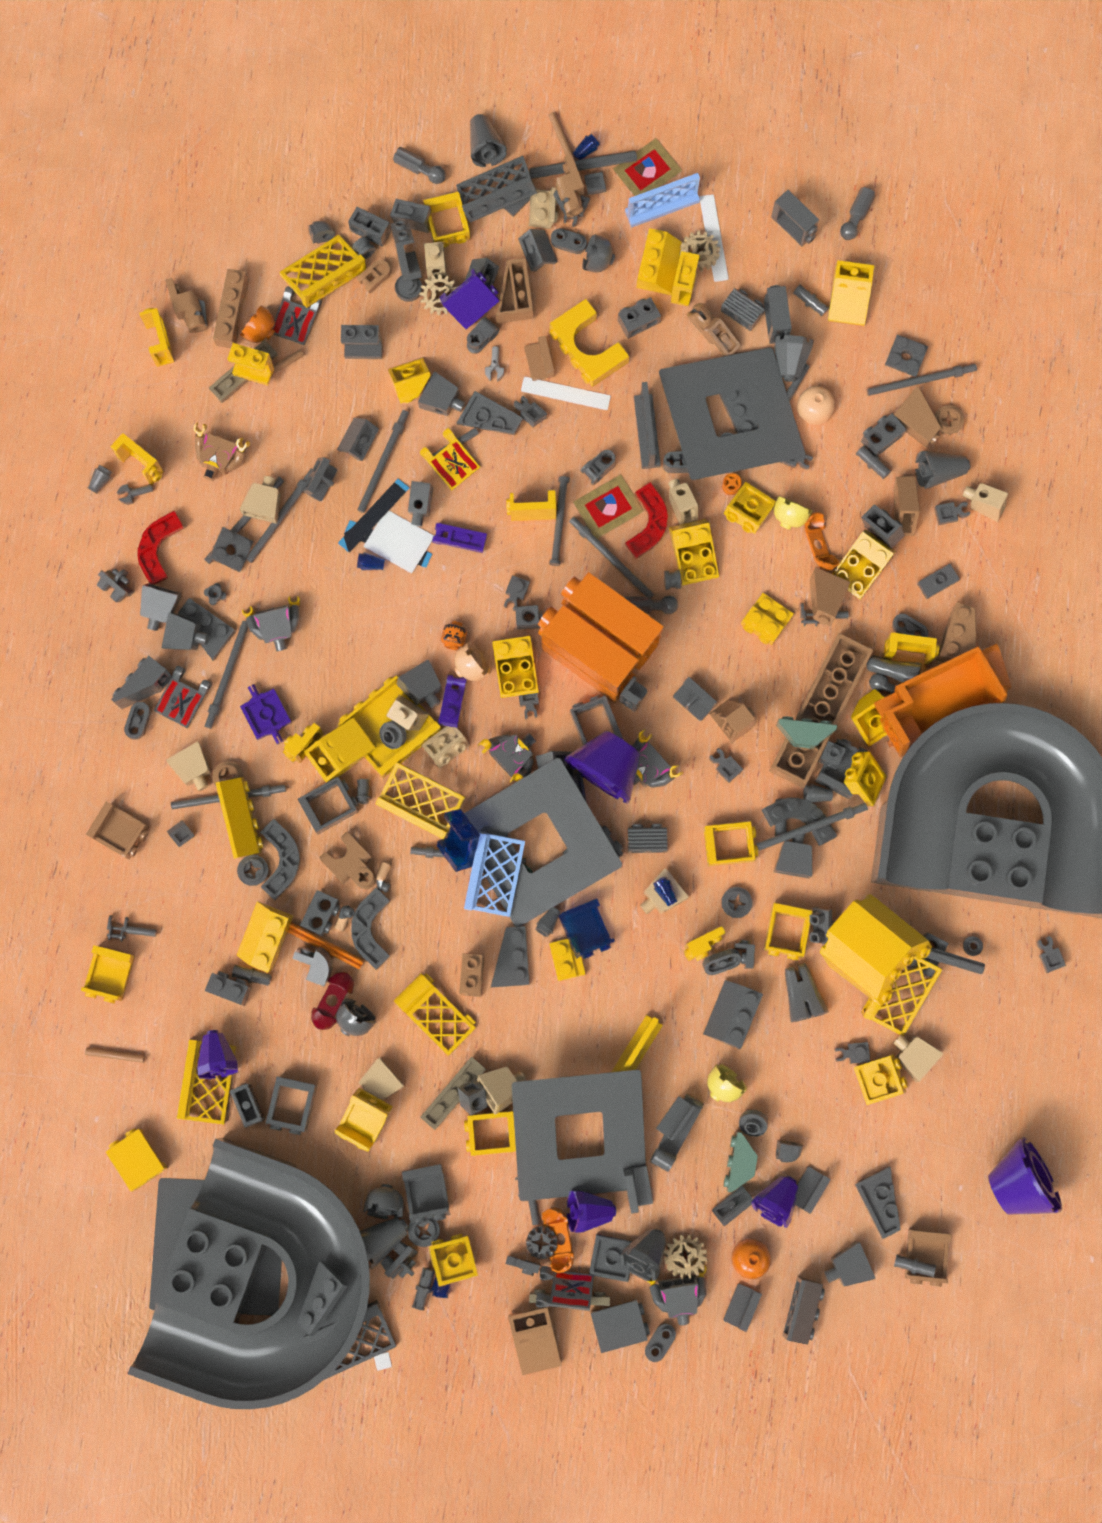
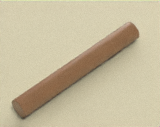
(560, 134)
(287, 361)
(115, 1055)

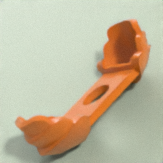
(813, 531)
(564, 1255)

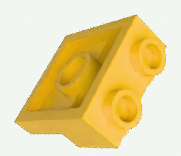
(749, 508)
(766, 619)
(296, 745)
(865, 777)
(700, 947)
(881, 1079)
(452, 1260)

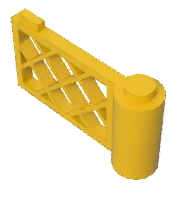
(416, 994)

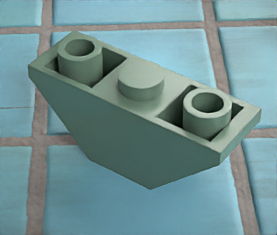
(805, 732)
(741, 1163)

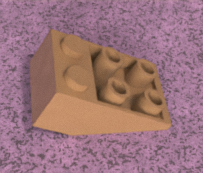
(534, 1340)

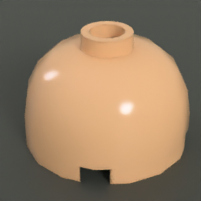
(815, 405)
(470, 663)

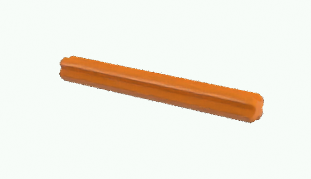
(329, 947)

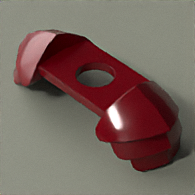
(323, 1015)

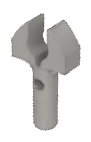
(494, 365)

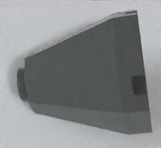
(792, 355)
(645, 1255)

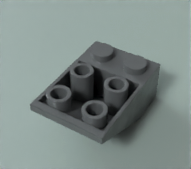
(144, 682)

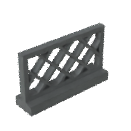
(500, 196)
(646, 429)
(373, 1310)

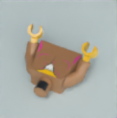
(217, 453)

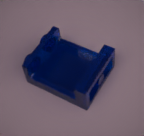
(461, 841)
(586, 929)

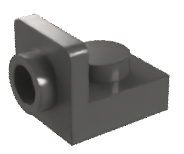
(748, 956)

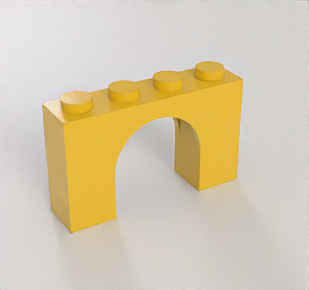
(593, 367)

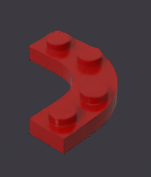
(656, 523)
(150, 542)

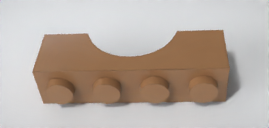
(232, 296)

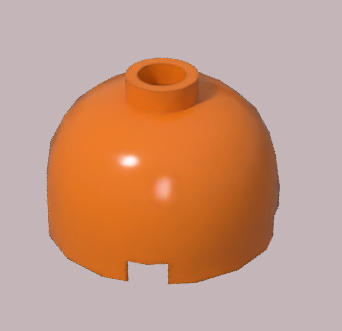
(259, 326)
(751, 1258)

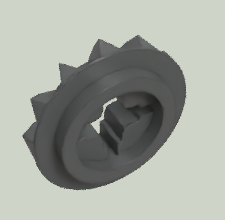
(244, 866)
(744, 898)
(548, 1237)
(424, 1240)

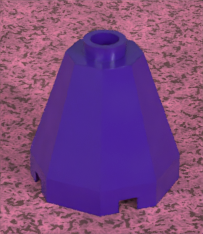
(216, 1057)
(777, 1201)
(588, 1211)

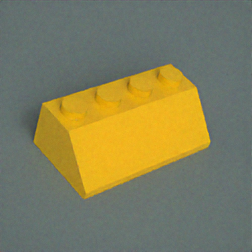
(239, 818)

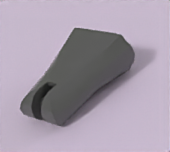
(898, 670)
(803, 995)

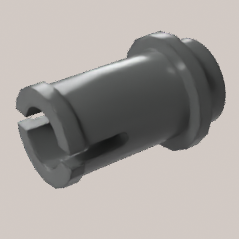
(363, 791)

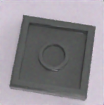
(606, 1258)

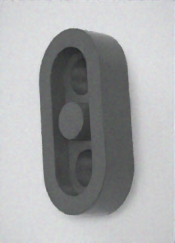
(567, 242)
(910, 626)
(135, 720)
(721, 961)
(659, 1342)

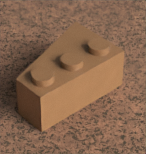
(515, 295)
(959, 633)
(733, 719)

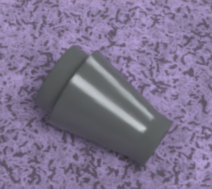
(99, 478)
(817, 794)
(547, 923)

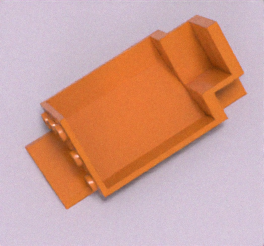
(955, 685)

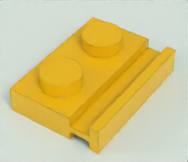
(565, 960)

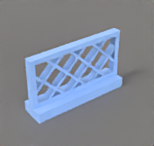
(663, 200)
(477, 872)

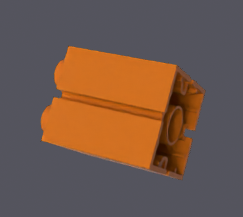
(599, 635)

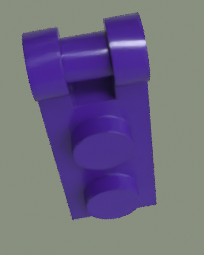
(460, 538)
(452, 701)

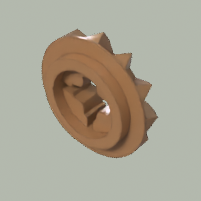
(954, 414)
(221, 769)

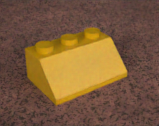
(659, 262)
(264, 937)

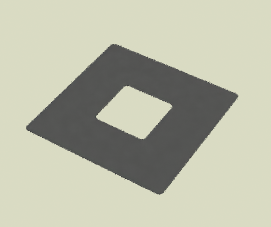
(703, 450)
(589, 850)
(542, 1100)
(173, 1203)

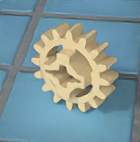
(698, 242)
(430, 284)
(677, 1259)

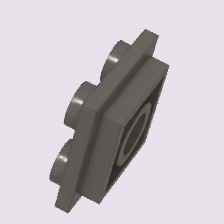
(913, 348)
(241, 544)

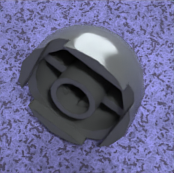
(598, 254)
(353, 1019)
(384, 1202)

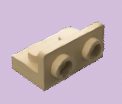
(542, 209)
(445, 745)

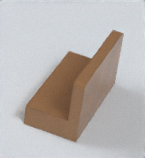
(539, 360)

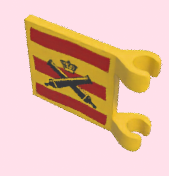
(452, 463)

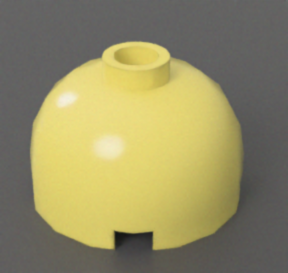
(791, 513)
(724, 1085)

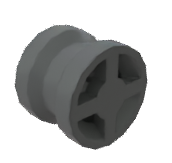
(363, 247)
(672, 579)

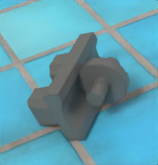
(117, 581)
(821, 921)
(393, 1267)

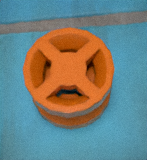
(731, 480)

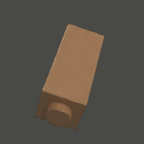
(918, 418)
(906, 503)
(826, 595)

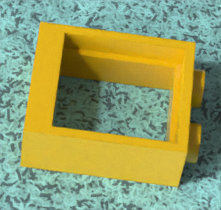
(443, 203)
(710, 845)
(793, 912)
(469, 1127)

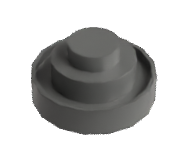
(408, 290)
(392, 734)
(753, 1123)

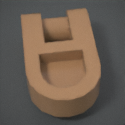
(379, 270)

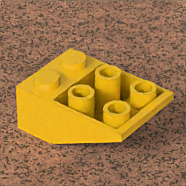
(850, 292)
(694, 551)
(864, 563)
(515, 667)
(340, 750)

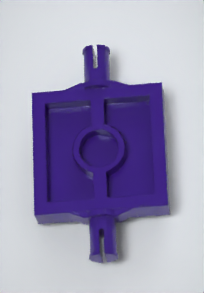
(265, 714)

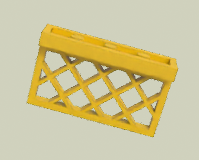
(332, 279)
(411, 814)
(871, 1008)
(638, 1045)
(188, 1085)

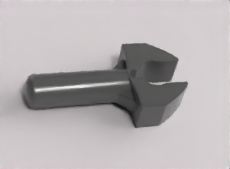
(132, 493)

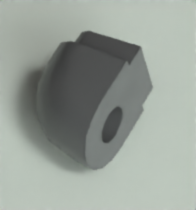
(321, 231)
(788, 1151)

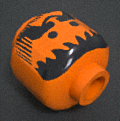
(454, 635)

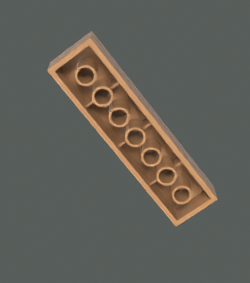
(823, 703)

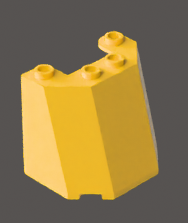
(872, 947)

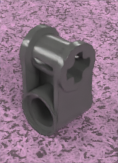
(483, 333)
(596, 469)

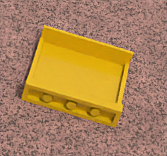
(372, 716)

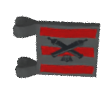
(294, 320)
(181, 701)
(568, 1290)

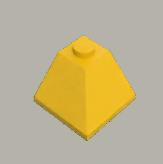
(409, 379)
(868, 718)

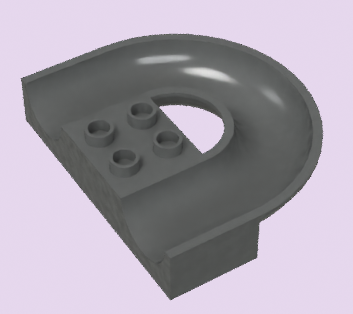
(939, 848)
(195, 1330)

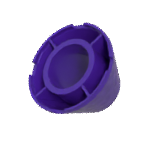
(607, 764)
(1024, 1182)

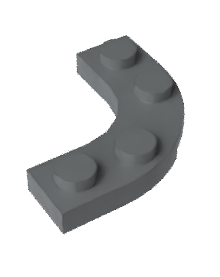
(802, 810)
(288, 859)
(361, 928)

